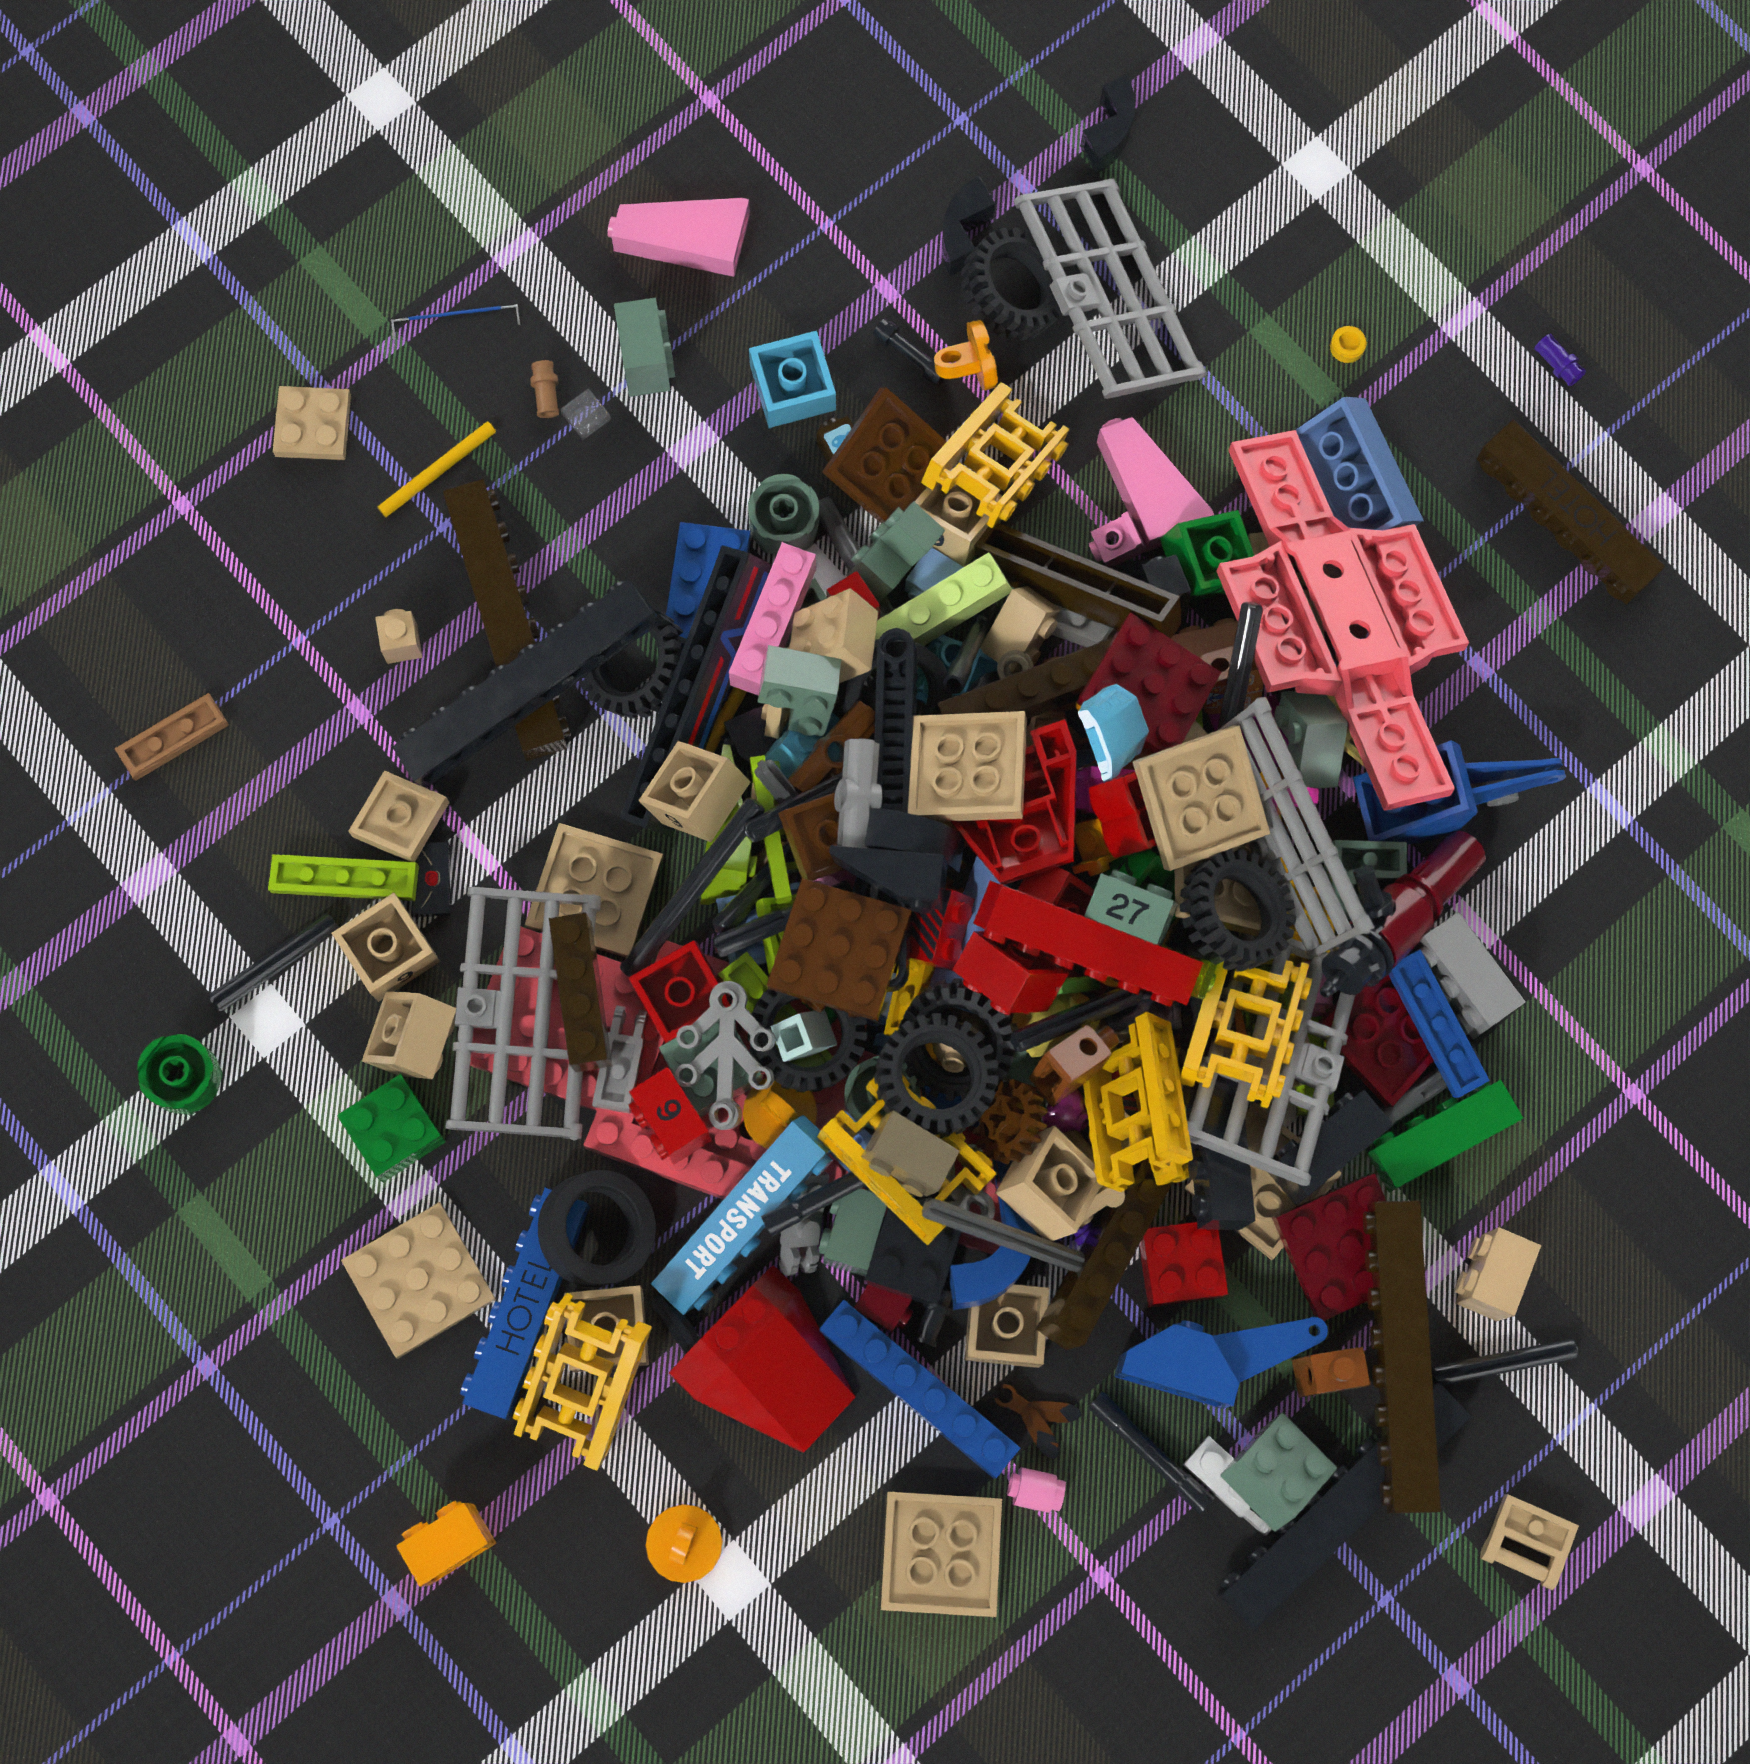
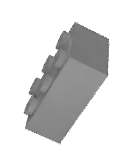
(1468, 976)

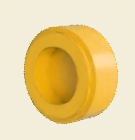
(1348, 344)

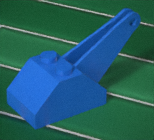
(1444, 815)
(1211, 1367)

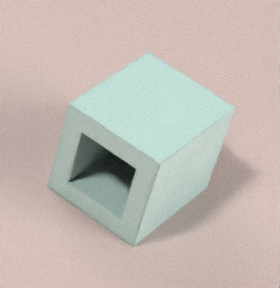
(803, 1035)

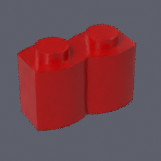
(1122, 815)

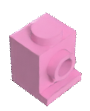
(1128, 546)

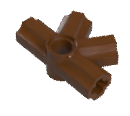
(817, 766)

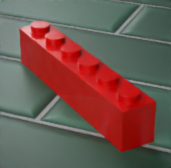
(1088, 943)

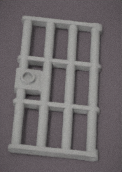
(1084, 291)
(1278, 844)
(495, 1010)
(1308, 1065)

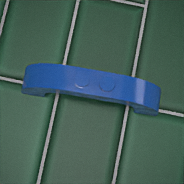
(988, 1279)

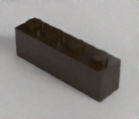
(580, 992)

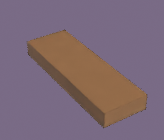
(171, 736)

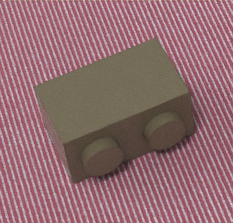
(909, 1155)

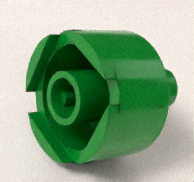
(161, 1086)

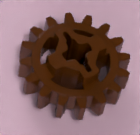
(1011, 1122)

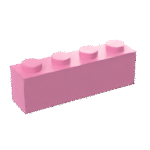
(773, 614)

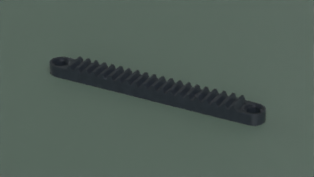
(893, 732)

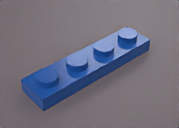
(1437, 1024)

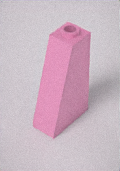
(684, 233)
(1148, 481)

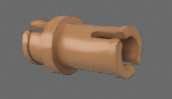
(545, 388)

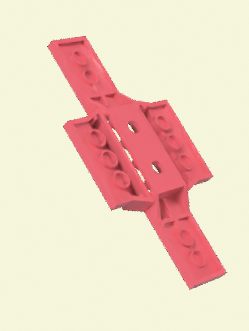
(1383, 587)

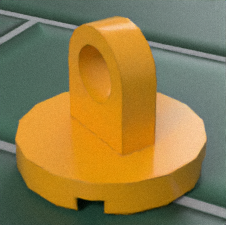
(969, 358)
(773, 1109)
(684, 1543)

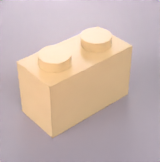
(1021, 626)

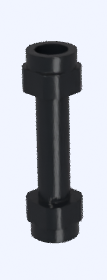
(888, 334)

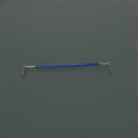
(454, 313)

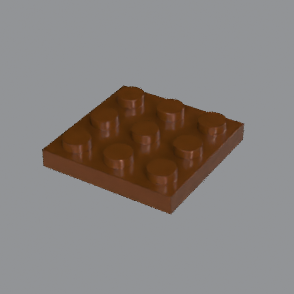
(884, 456)
(839, 949)

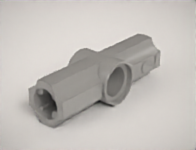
(857, 791)

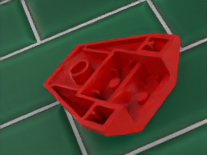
(1047, 831)
(768, 1366)

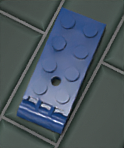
(693, 565)

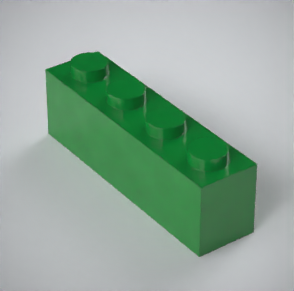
(1444, 1135)

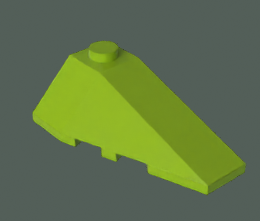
(738, 867)

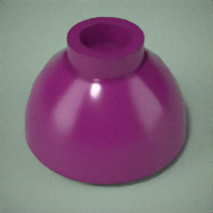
(1068, 1114)

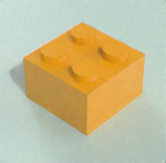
(446, 1543)

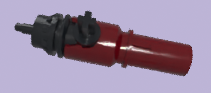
(1400, 913)

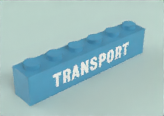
(737, 1221)

